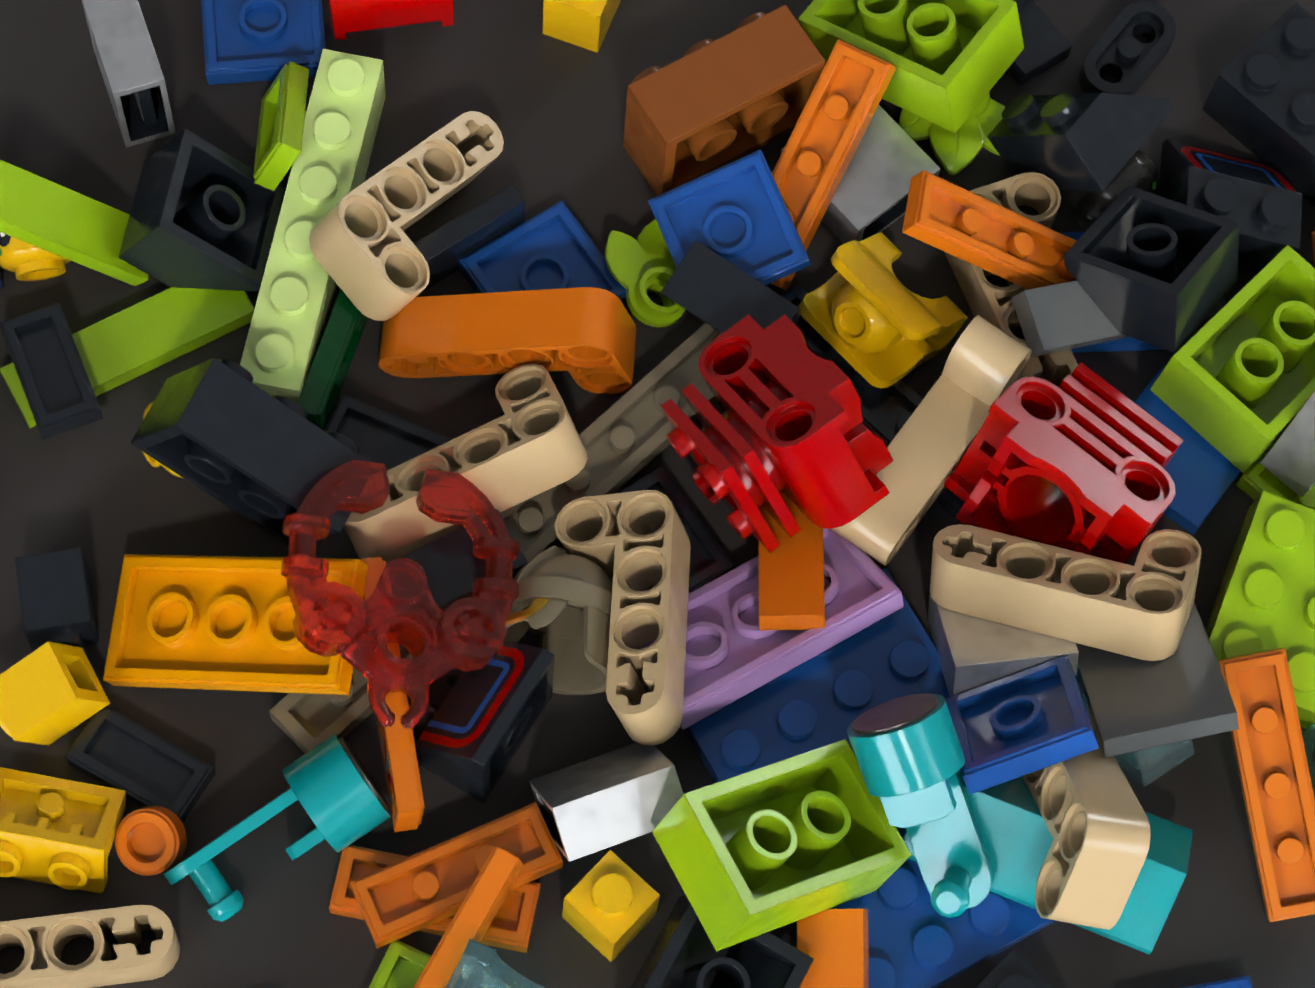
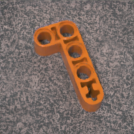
(498, 331)

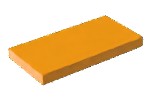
(218, 626)

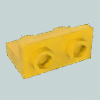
(57, 829)

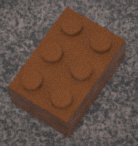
(720, 100)

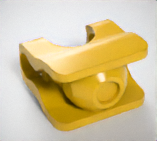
(874, 317)

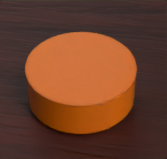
(150, 840)

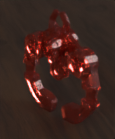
(401, 609)

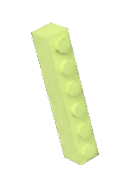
(334, 160)

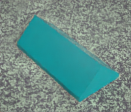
(1019, 843)

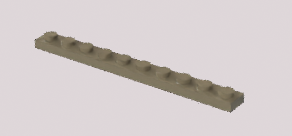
(616, 449)

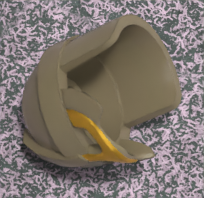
(569, 608)

